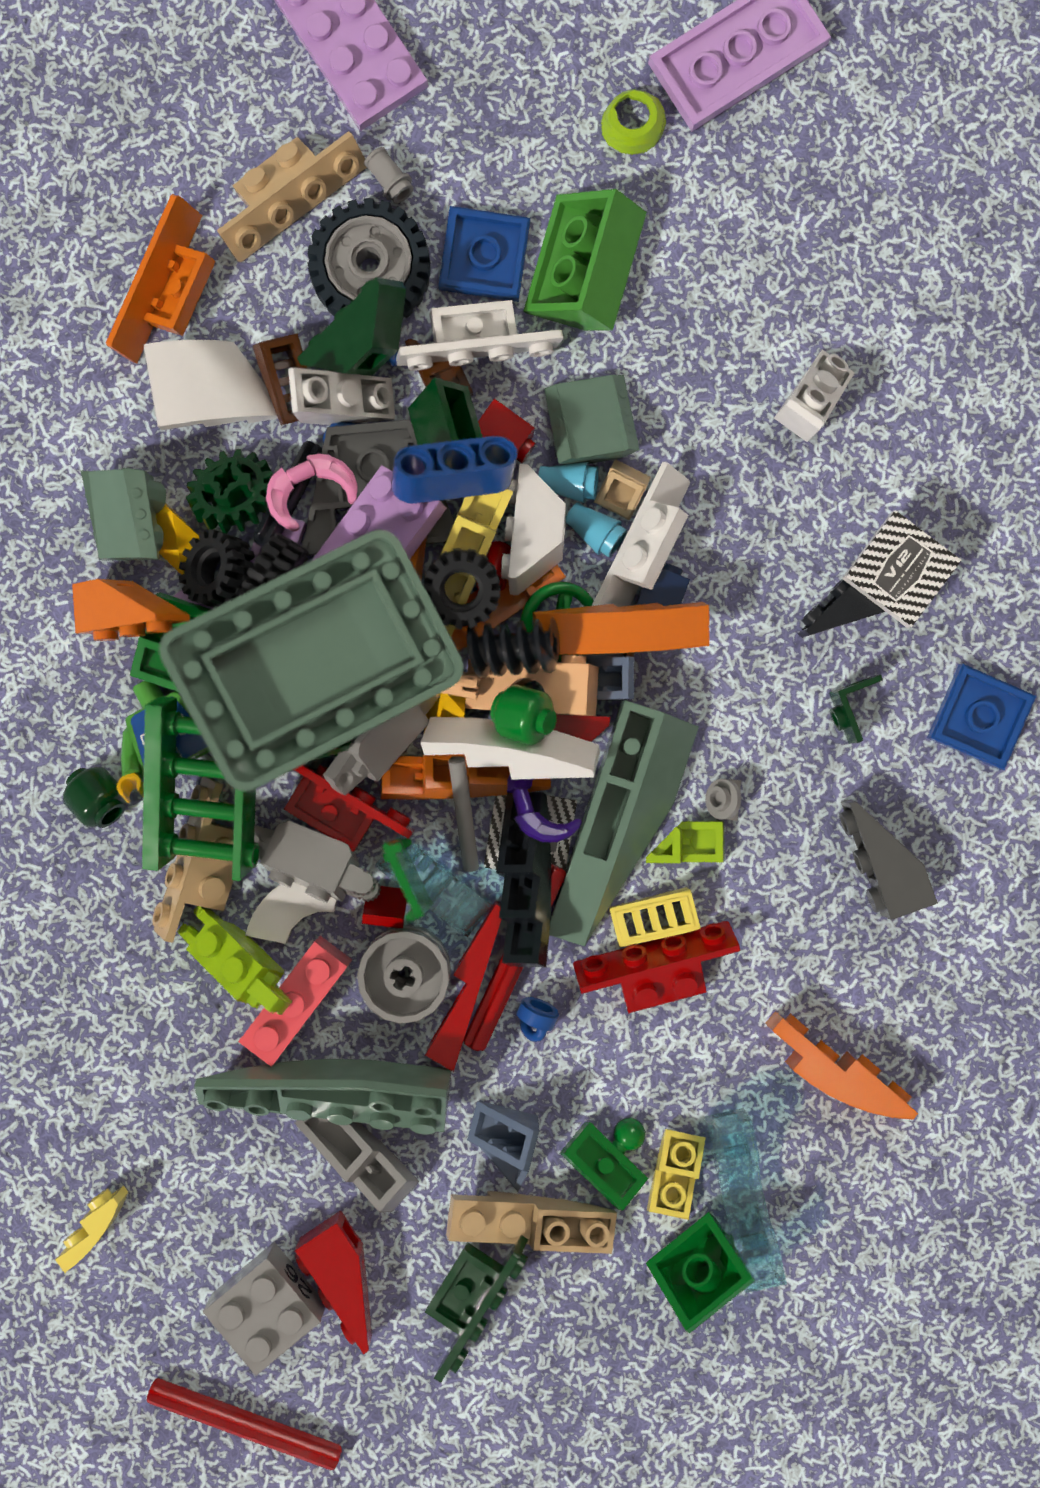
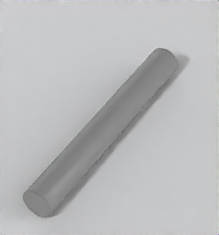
(463, 813)

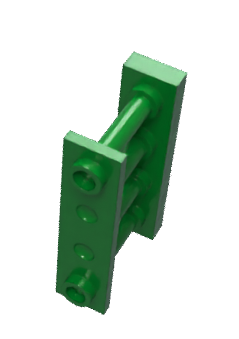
(163, 805)

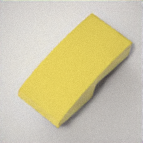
(676, 1173)
(94, 1224)

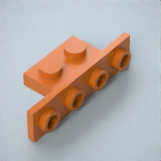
(164, 284)

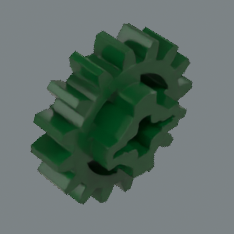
(231, 490)

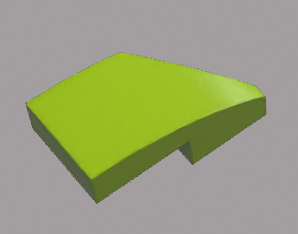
(691, 843)

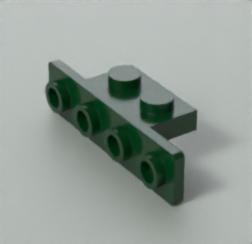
(467, 1293)

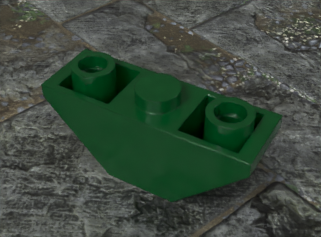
(361, 333)

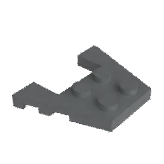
(363, 451)

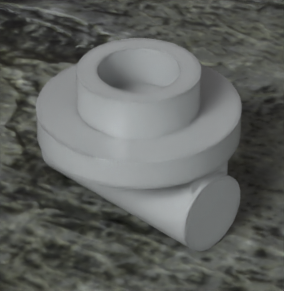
(724, 799)

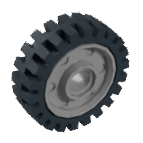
(363, 234)

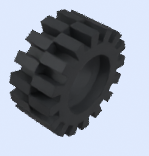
(275, 560)
(203, 561)
(475, 565)

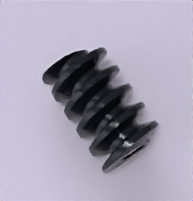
(513, 650)

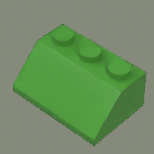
(585, 259)

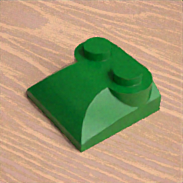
(700, 1272)

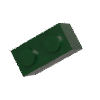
(444, 413)

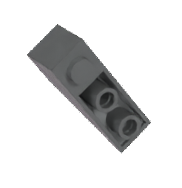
(895, 875)

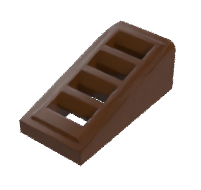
(268, 368)

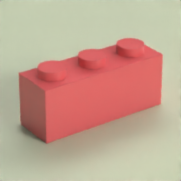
(306, 989)

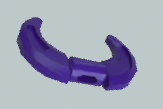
(532, 822)

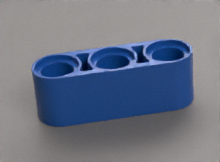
(453, 469)

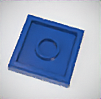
(484, 253)
(981, 716)

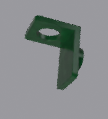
(842, 713)

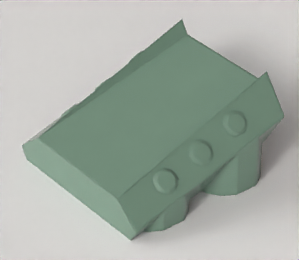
(591, 420)
(124, 513)

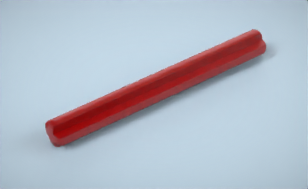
(500, 989)
(244, 1424)

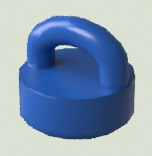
(536, 1014)

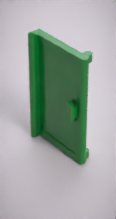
(408, 877)

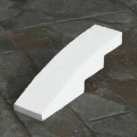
(553, 757)

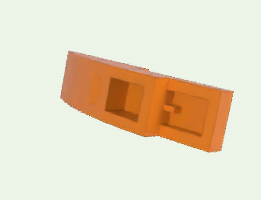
(847, 1080)

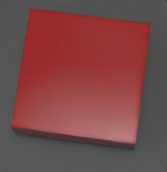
(387, 909)

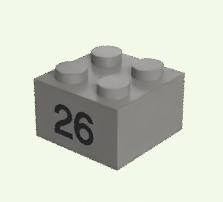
(264, 1308)

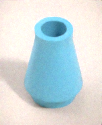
(572, 481)
(596, 529)

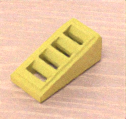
(657, 932)

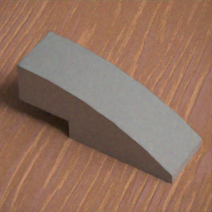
(361, 1160)

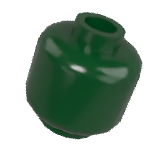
(93, 797)

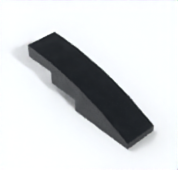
(526, 888)

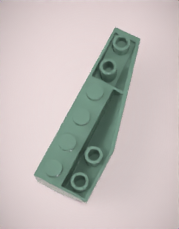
(622, 815)
(336, 1090)

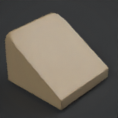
(622, 489)

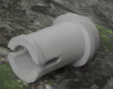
(395, 183)

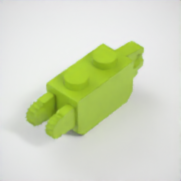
(236, 962)

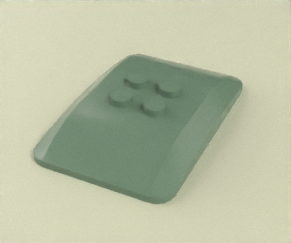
(311, 659)

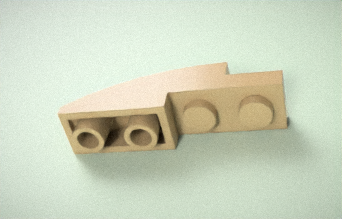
(544, 1221)

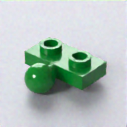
(605, 1162)

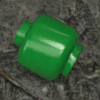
(523, 714)

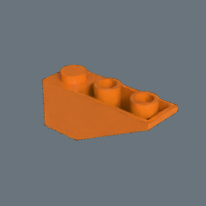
(122, 609)

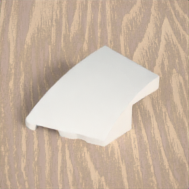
(204, 384)

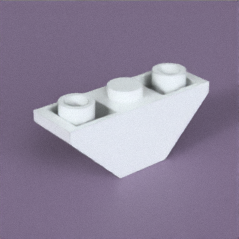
(815, 395)
(340, 397)
(535, 531)

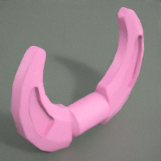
(282, 484)

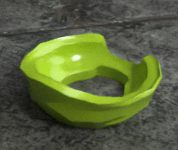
(634, 140)

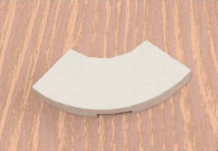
(283, 911)

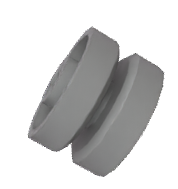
(399, 997)

